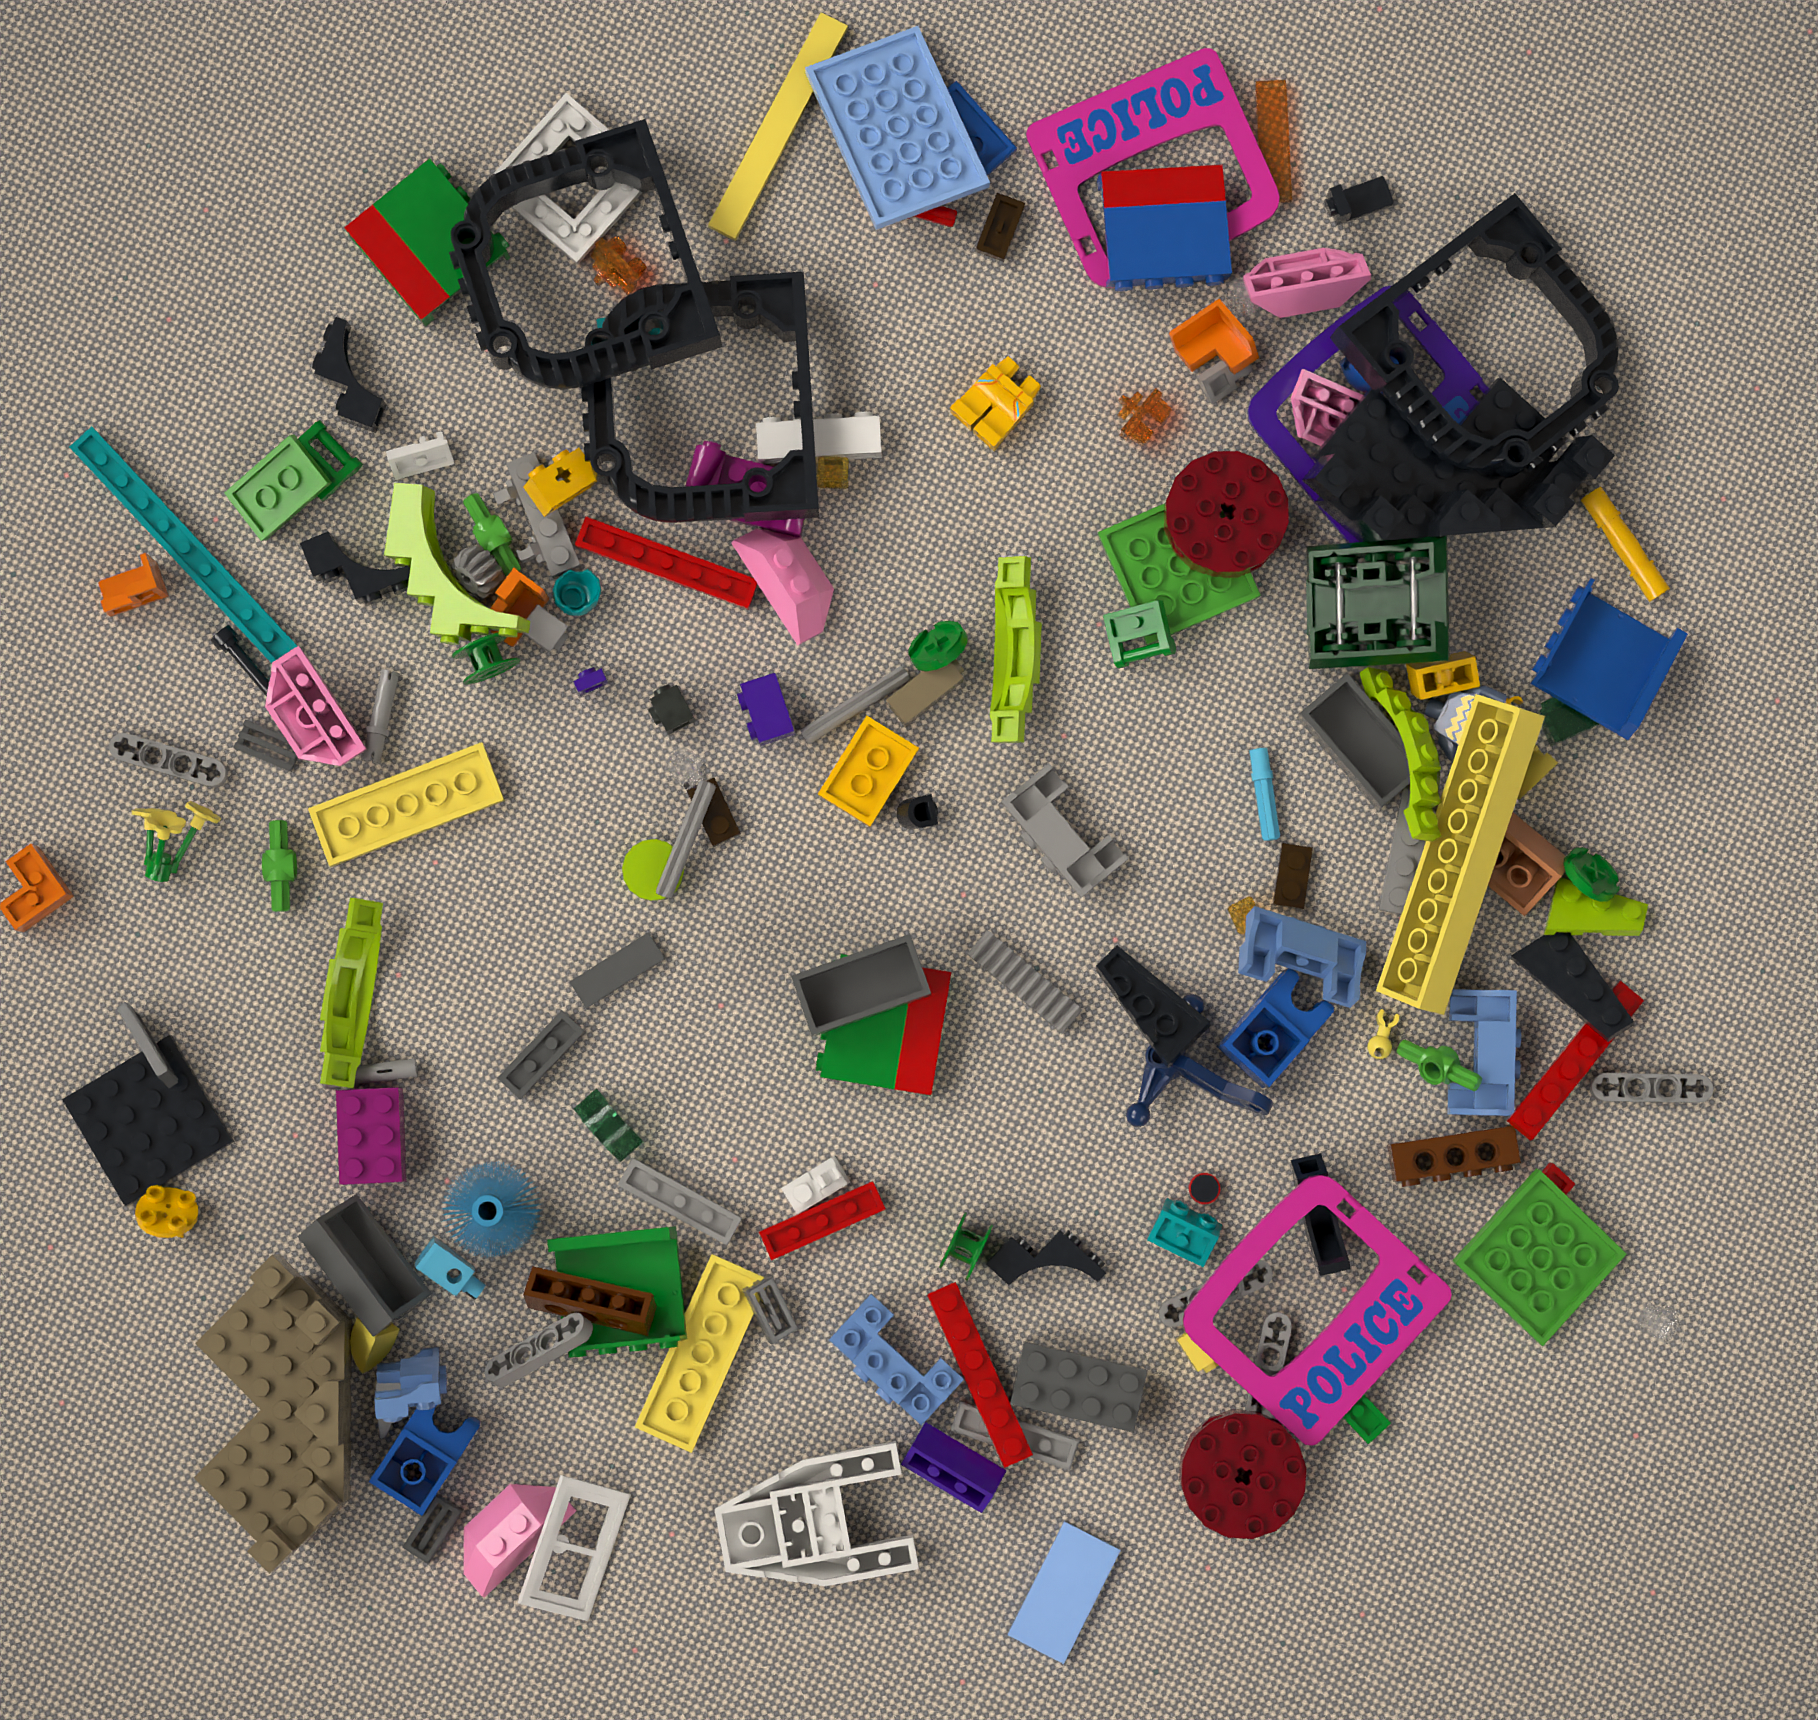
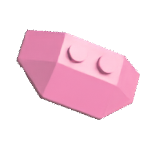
(1306, 281)
(1320, 406)
(788, 579)
(309, 712)
(506, 1534)

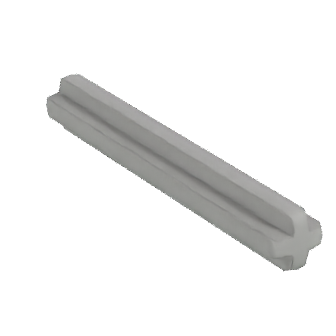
(855, 704)
(685, 839)

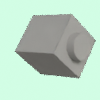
(546, 629)

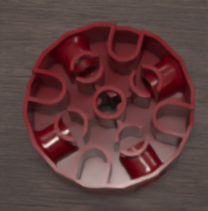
(1229, 483)
(1273, 1483)

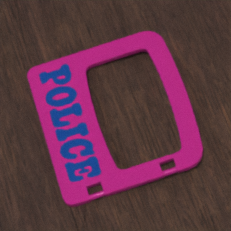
(1137, 117)
(1357, 1344)

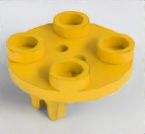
(166, 1211)

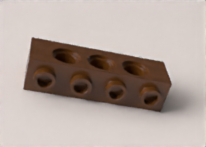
(1502, 1141)
(595, 1300)

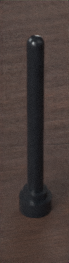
(227, 641)

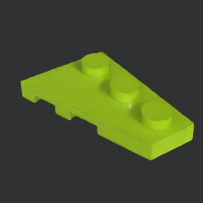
(1579, 914)

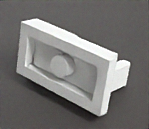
(420, 457)
(815, 1185)

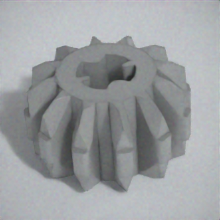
(478, 571)

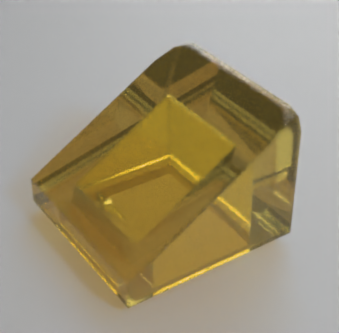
(833, 472)
(1239, 911)

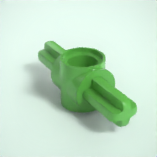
(491, 533)
(279, 866)
(1439, 1065)

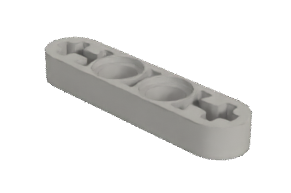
(169, 757)
(1651, 1084)
(1176, 1302)
(569, 1334)
(1270, 1370)

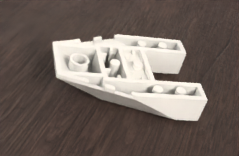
(798, 1526)

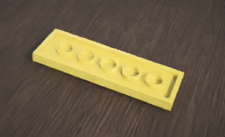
(406, 804)
(700, 1364)

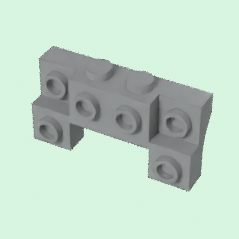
(1055, 838)

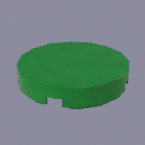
(938, 647)
(1591, 874)

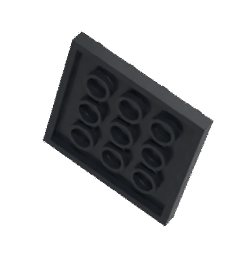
(143, 1127)

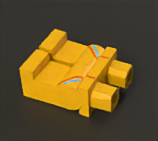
(1001, 394)

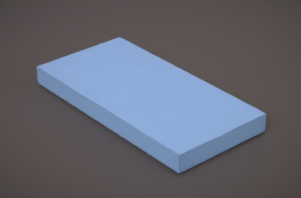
(1063, 1592)

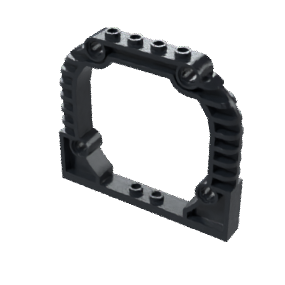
(629, 160)
(1502, 235)
(790, 485)

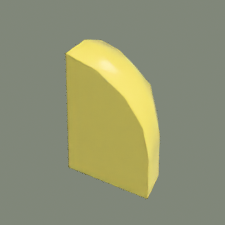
(1537, 769)
(371, 1350)

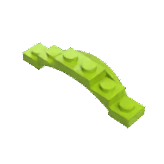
(1015, 650)
(1420, 751)
(350, 992)

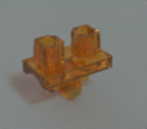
(613, 268)
(1152, 406)

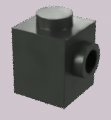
(670, 709)

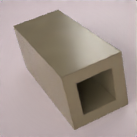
(924, 692)

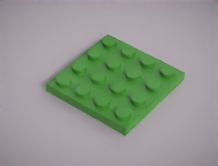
(1153, 572)
(1539, 1257)

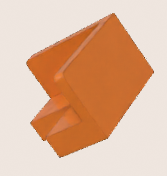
(1212, 334)
(133, 588)
(518, 597)
(41, 890)

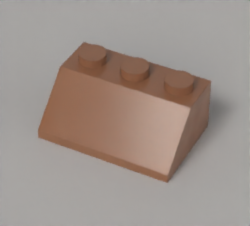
(1525, 866)

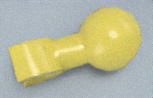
(1380, 1041)

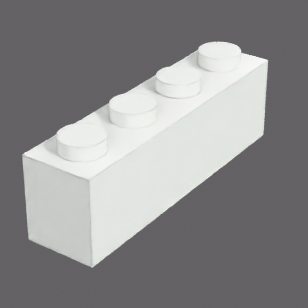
(833, 437)

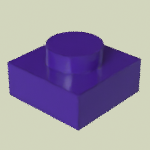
(590, 680)

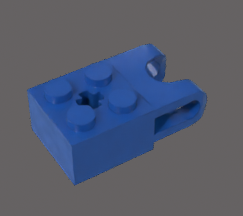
(1282, 1025)
(432, 1450)

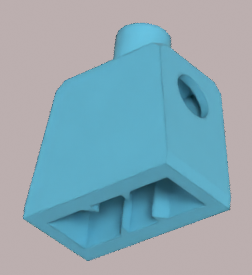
(436, 1262)

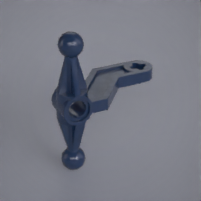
(1158, 1076)

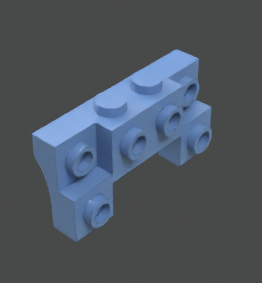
(1304, 948)
(1493, 1051)
(888, 1368)
(420, 1381)

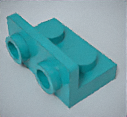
(1185, 1232)

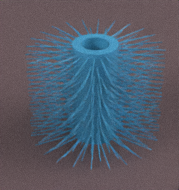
(477, 1205)

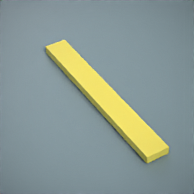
(775, 129)

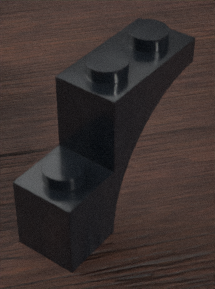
(333, 367)
(367, 584)
(1321, 1223)
(1061, 1250)

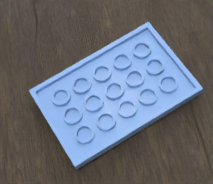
(897, 127)

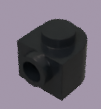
(917, 812)

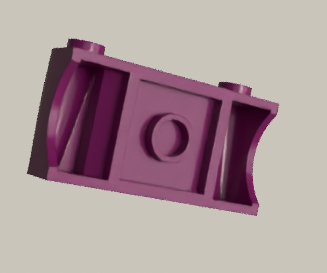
(714, 467)

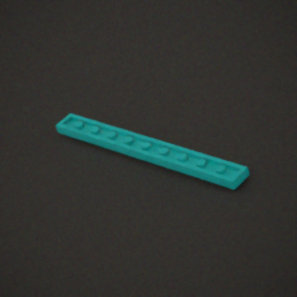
(182, 545)

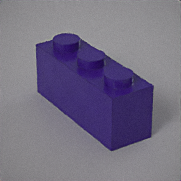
(953, 1467)

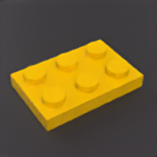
(868, 771)

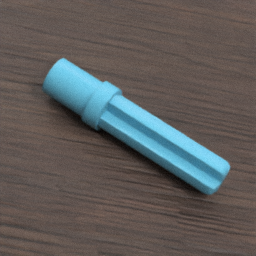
(1262, 778)

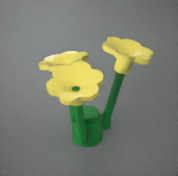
(164, 822)

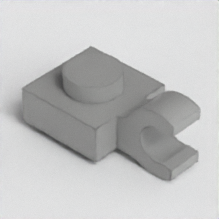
(1220, 381)

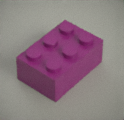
(371, 1136)

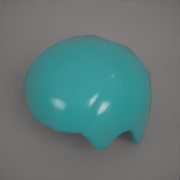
(577, 592)

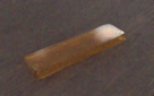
(1274, 133)

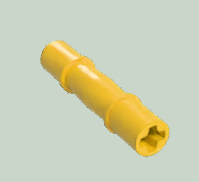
(1625, 544)

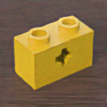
(548, 492)
(1443, 677)

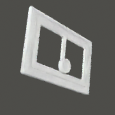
(552, 1540)

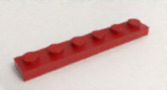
(666, 563)
(1566, 1072)
(979, 1375)

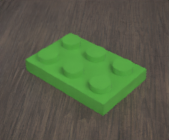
(277, 487)

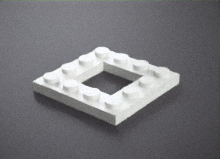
(570, 235)

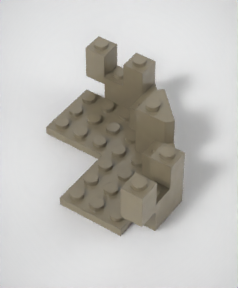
(293, 1459)

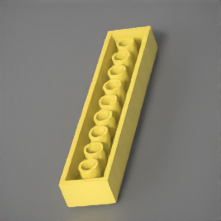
(1461, 861)

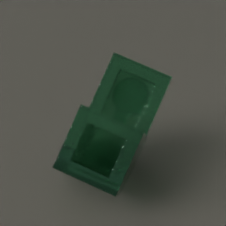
(608, 1125)

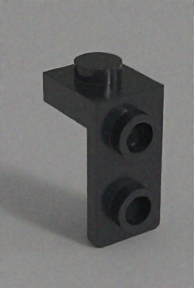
(1357, 200)

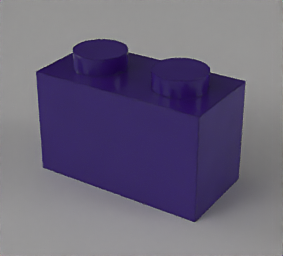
(767, 710)

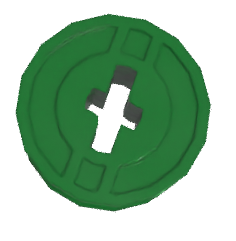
(485, 658)
(966, 1246)

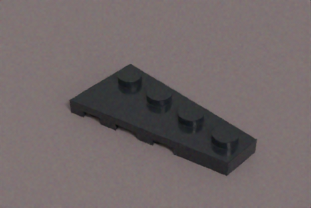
(1573, 979)
(1155, 1009)

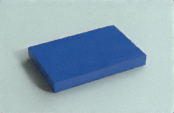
(987, 138)

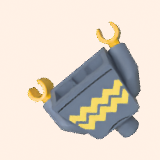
(1454, 714)

